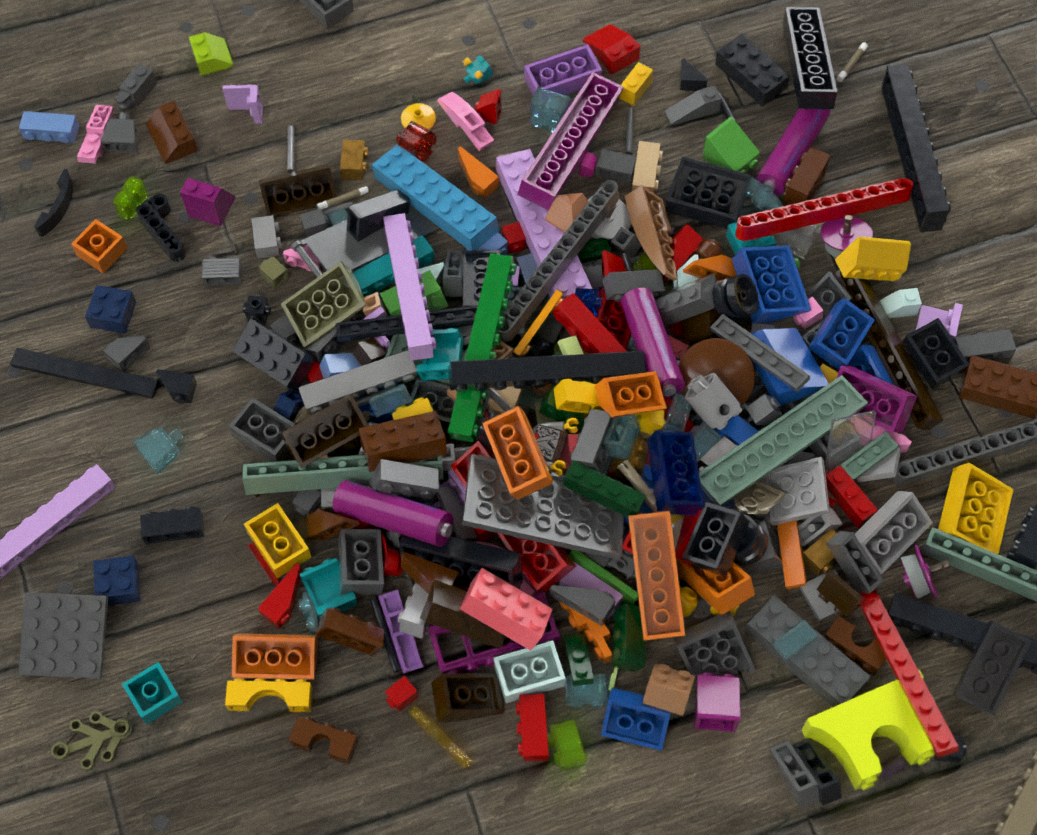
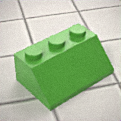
(433, 295)

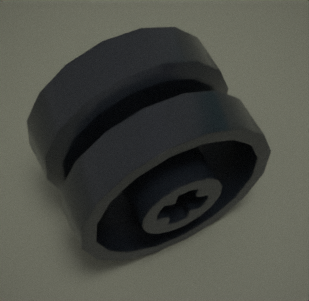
(735, 296)
(752, 545)

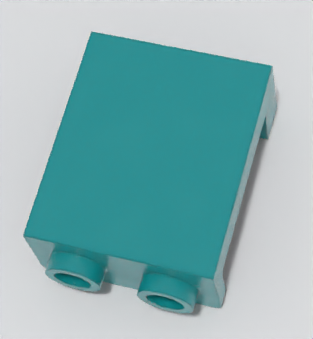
(448, 349)
(324, 587)

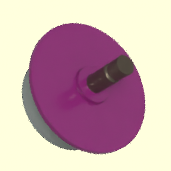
(842, 232)
(919, 574)

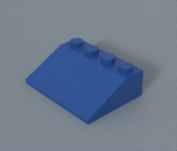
(776, 282)
(792, 347)

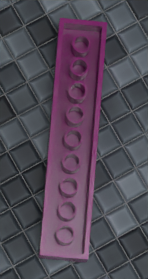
(570, 141)

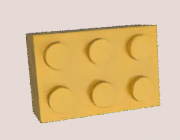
(277, 540)

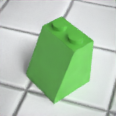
(730, 148)

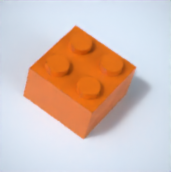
(99, 246)

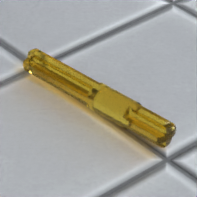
(440, 736)

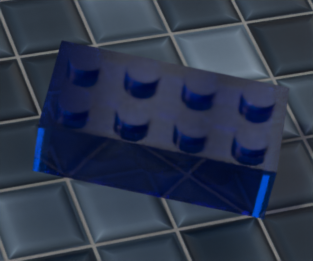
(675, 472)

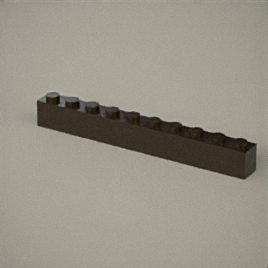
(892, 352)

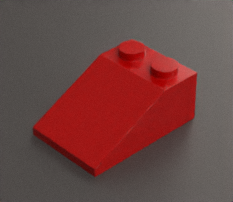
(613, 48)

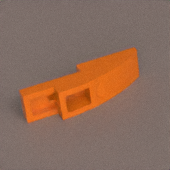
(593, 632)

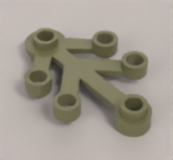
(96, 739)

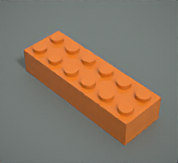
(656, 575)

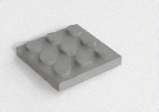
(804, 490)

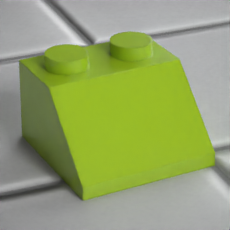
(210, 53)

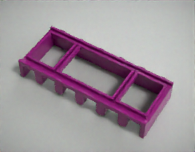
(486, 658)

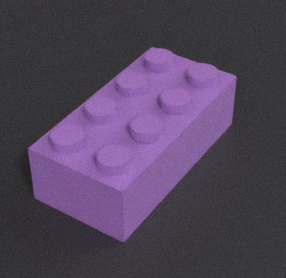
(562, 72)

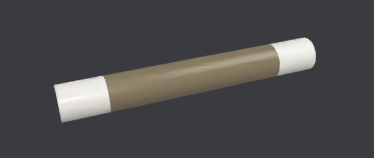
(852, 62)
(345, 197)

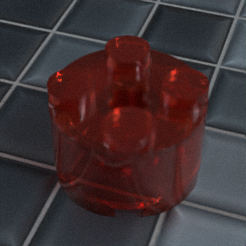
(417, 140)

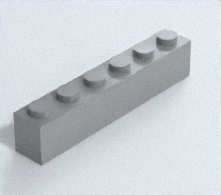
(358, 381)

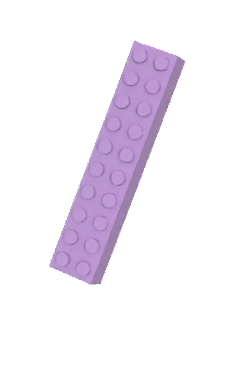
(539, 233)

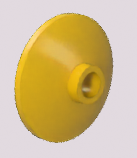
(419, 114)

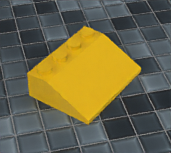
(976, 507)

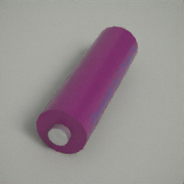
(788, 151)
(652, 339)
(393, 513)

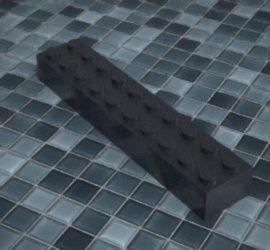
(915, 148)

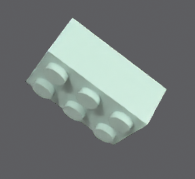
(529, 671)

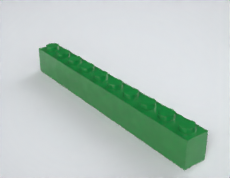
(483, 342)

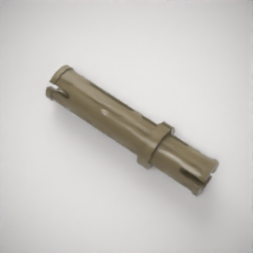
(638, 483)

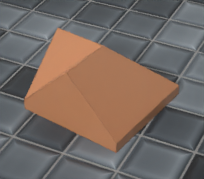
(565, 210)

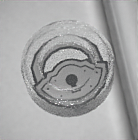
(702, 611)

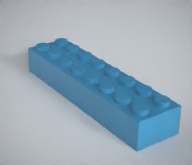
(436, 198)

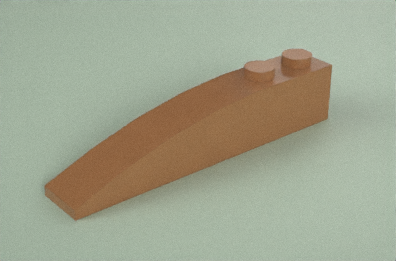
(652, 228)

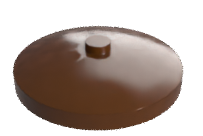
(723, 359)

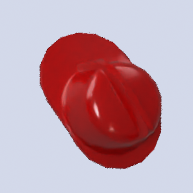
(391, 559)

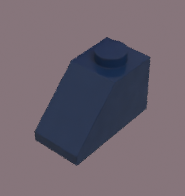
(289, 404)

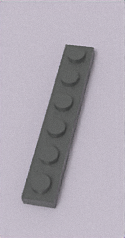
(761, 353)

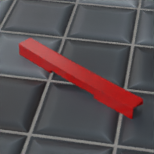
(263, 563)

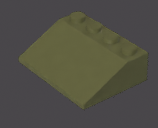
(324, 303)

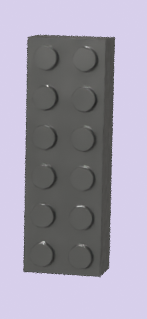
(817, 664)

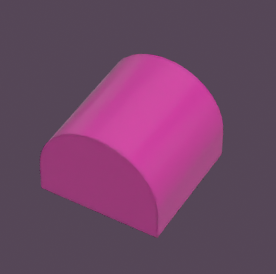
(588, 165)

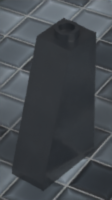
(368, 215)

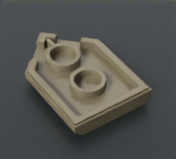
(758, 499)

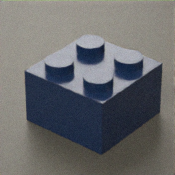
(110, 309)
(117, 579)

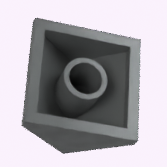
(828, 292)

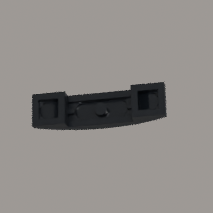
(48, 221)

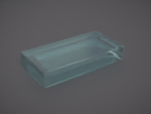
(794, 640)

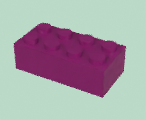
(888, 401)

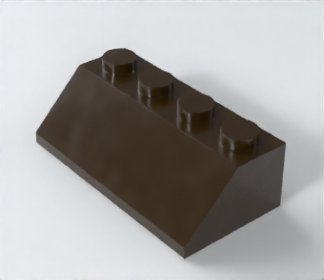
(297, 190)
(324, 431)
(444, 611)

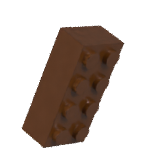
(1000, 386)
(403, 440)

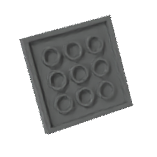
(63, 635)

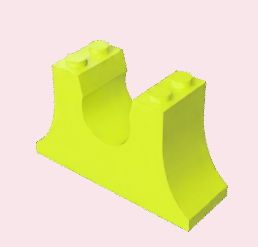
(852, 725)

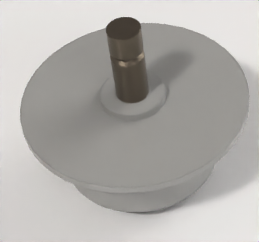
(616, 218)

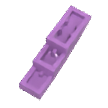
(403, 643)

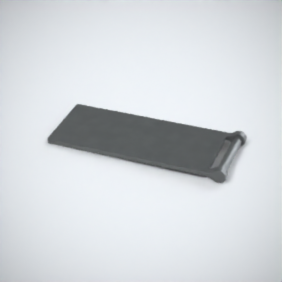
(338, 245)

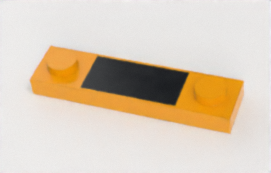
(523, 346)

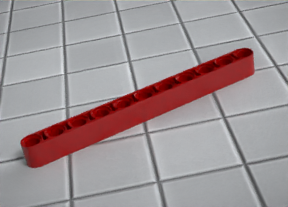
(823, 209)

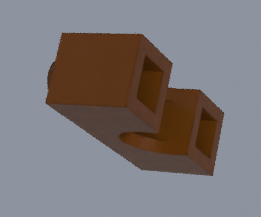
(868, 658)
(307, 732)

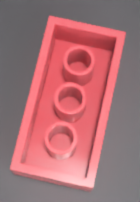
(506, 609)

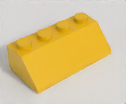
(874, 259)

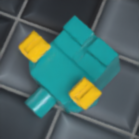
(477, 71)

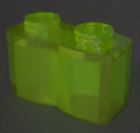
(130, 197)

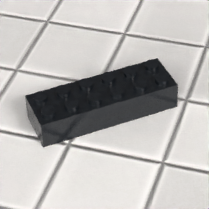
(468, 558)

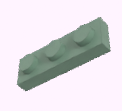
(869, 456)

